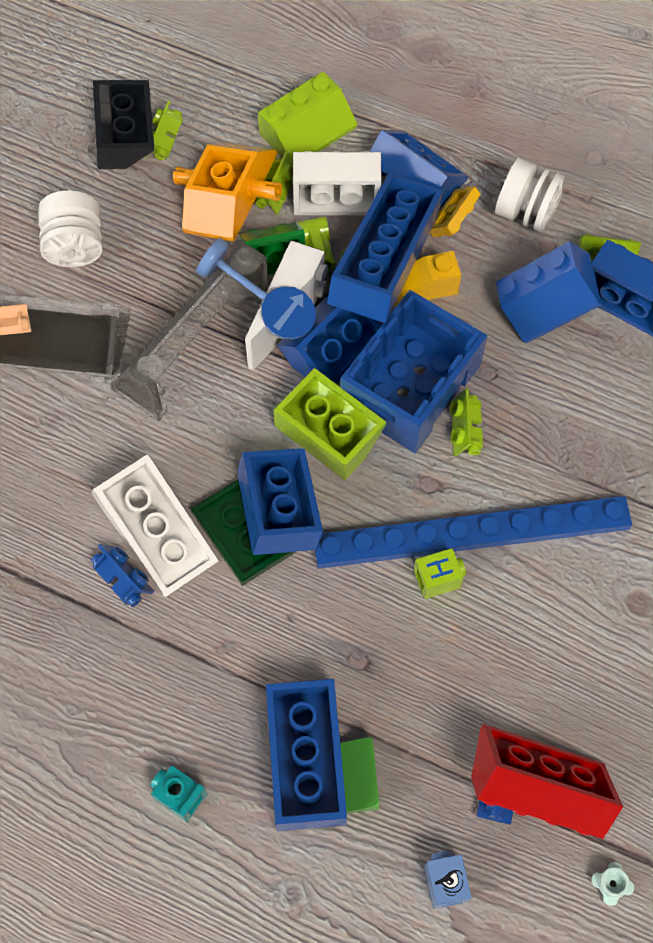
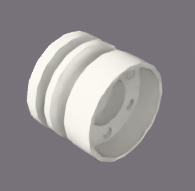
(529, 194)
(69, 229)

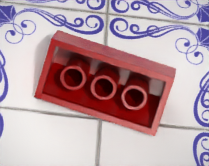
(544, 782)

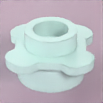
(623, 884)

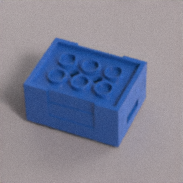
(399, 346)

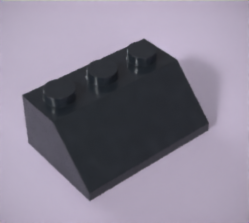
(122, 122)

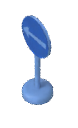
(284, 311)

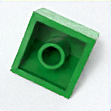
(274, 242)

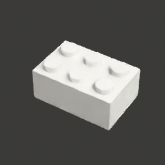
(335, 182)

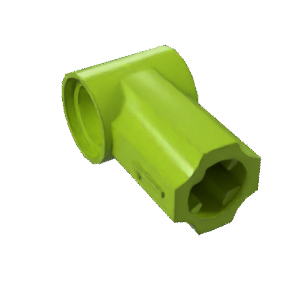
(318, 237)

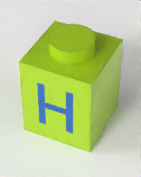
(439, 573)

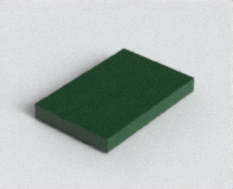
(226, 526)

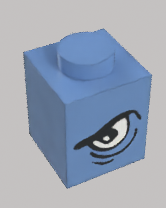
(447, 880)

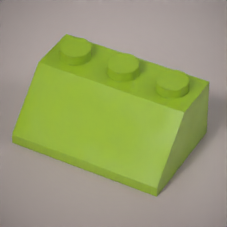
(307, 117)
(328, 423)

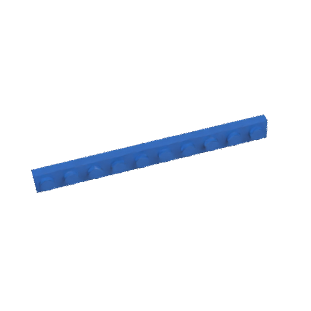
(473, 532)

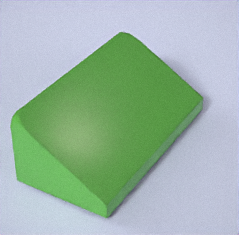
(359, 775)

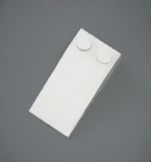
(300, 268)
(154, 525)

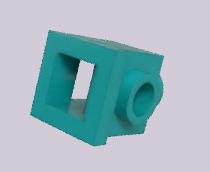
(186, 801)

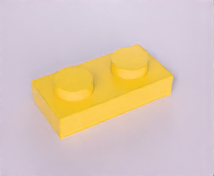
(454, 211)

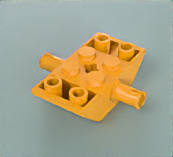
(225, 188)

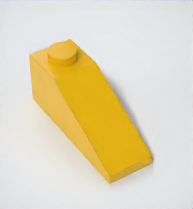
(433, 277)

